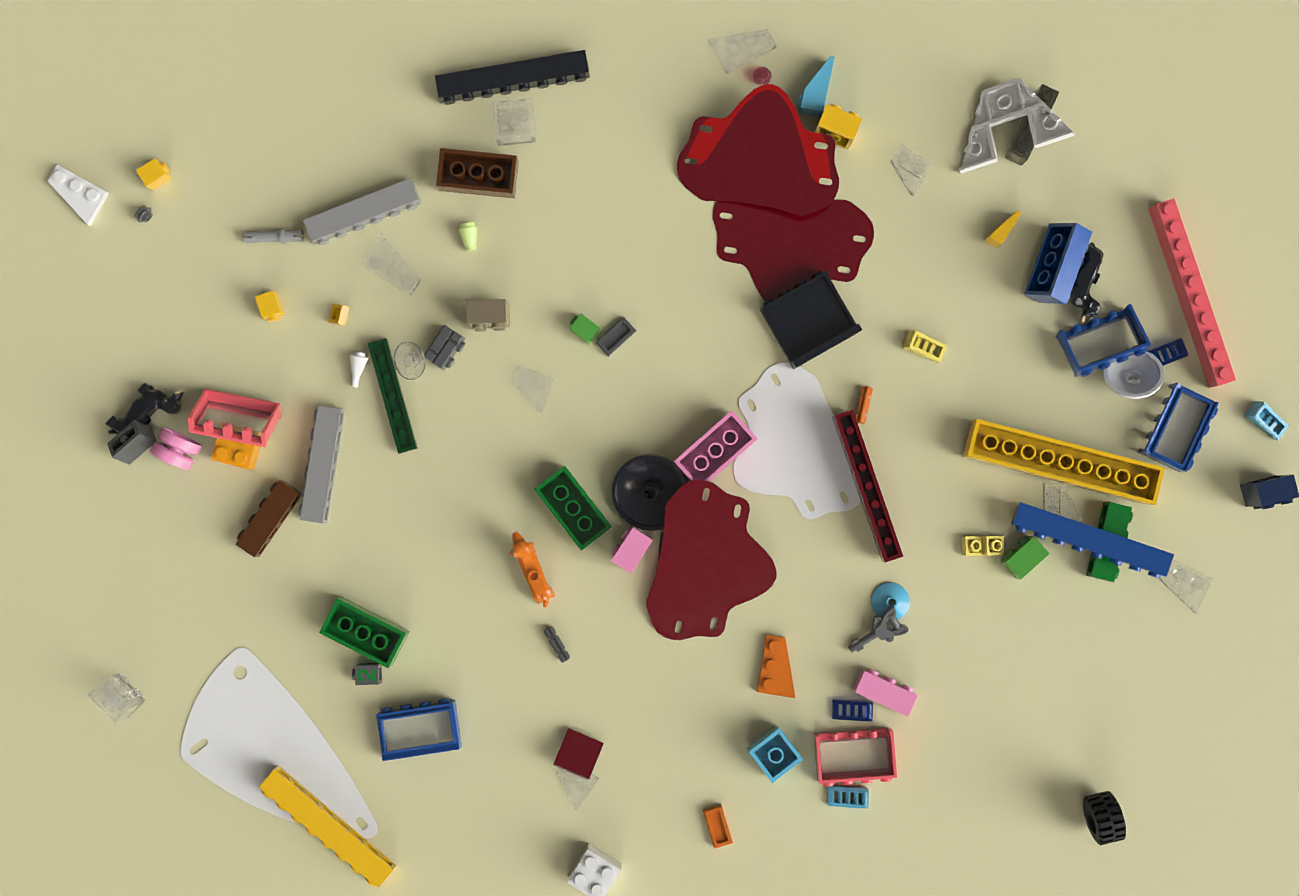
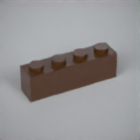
(268, 519)

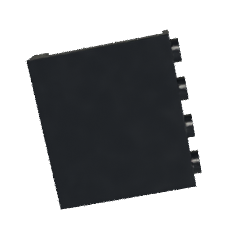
(809, 319)

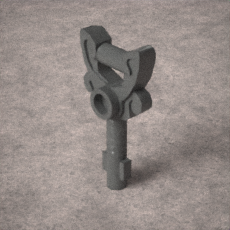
(881, 630)

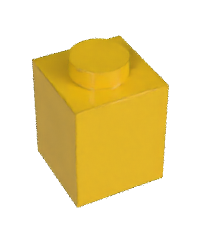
(154, 173)
(270, 306)

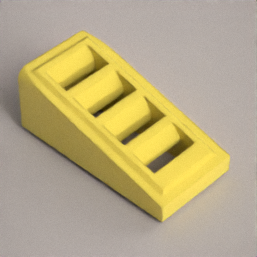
(909, 341)

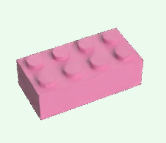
(716, 449)

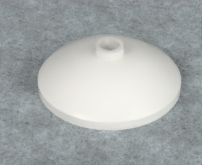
(1144, 370)

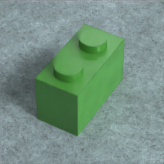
(1024, 556)

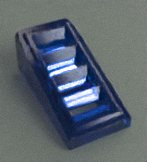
(1180, 348)
(869, 710)

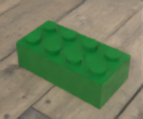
(573, 508)
(364, 632)

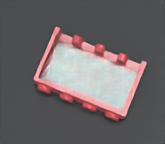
(234, 417)
(855, 756)

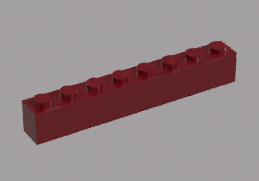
(867, 486)

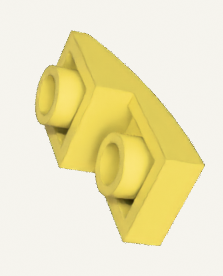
(982, 545)

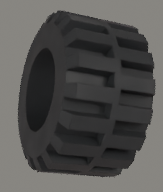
(1104, 818)

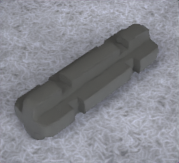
(556, 644)

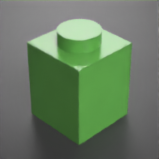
(584, 328)

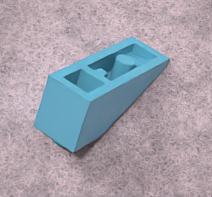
(814, 94)

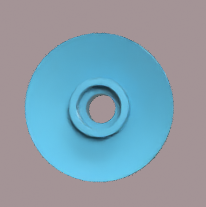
(886, 592)

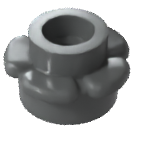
(143, 214)

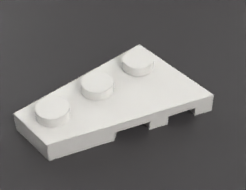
(78, 193)

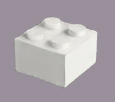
(594, 872)

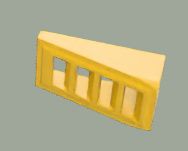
(998, 236)

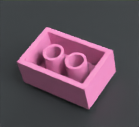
(631, 550)

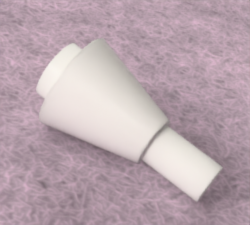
(358, 361)

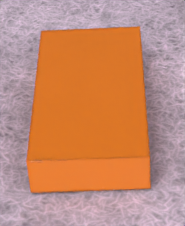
(717, 826)

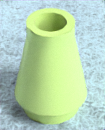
(468, 234)

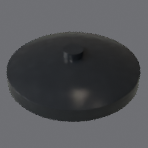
(644, 489)

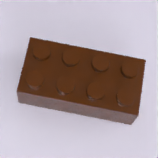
(477, 173)

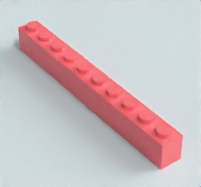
(1191, 293)

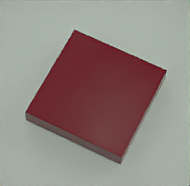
(578, 754)

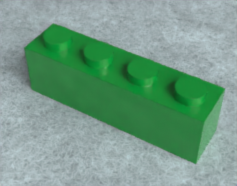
(1113, 519)

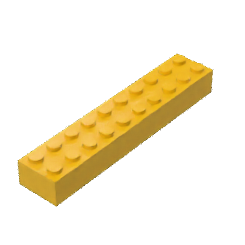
(1063, 462)

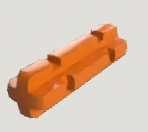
(863, 404)

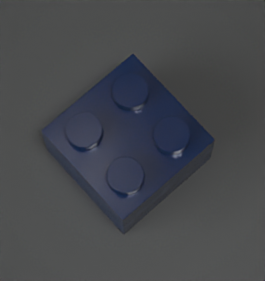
(1270, 491)

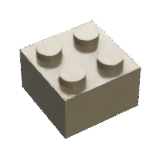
(488, 314)

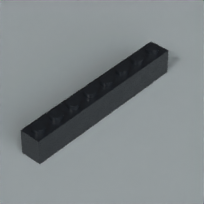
(512, 76)

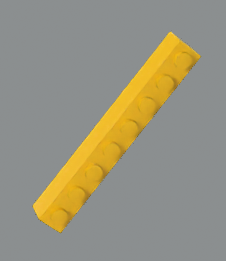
(327, 827)

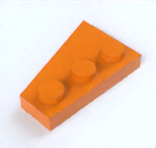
(775, 669)

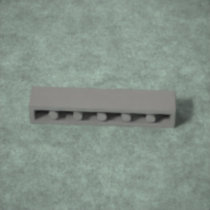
(362, 211)
(322, 464)

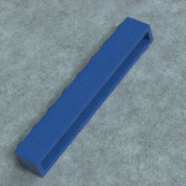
(1092, 539)

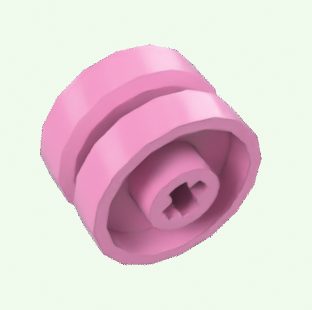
(175, 448)

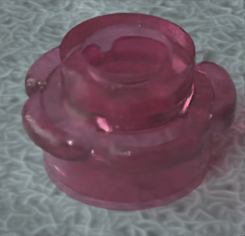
(762, 71)

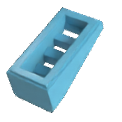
(1256, 413)
(856, 789)

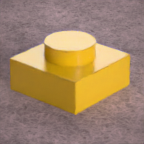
(338, 314)

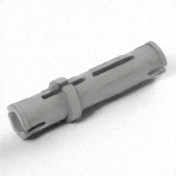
(274, 236)

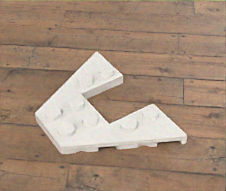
(1002, 105)

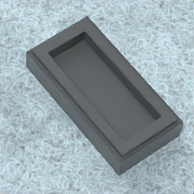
(616, 336)

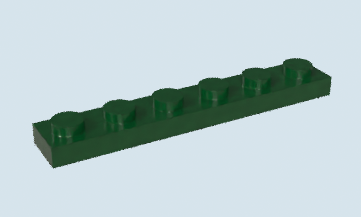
(392, 396)

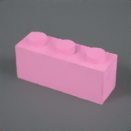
(885, 691)

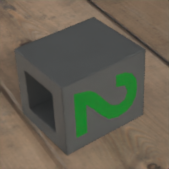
(367, 674)

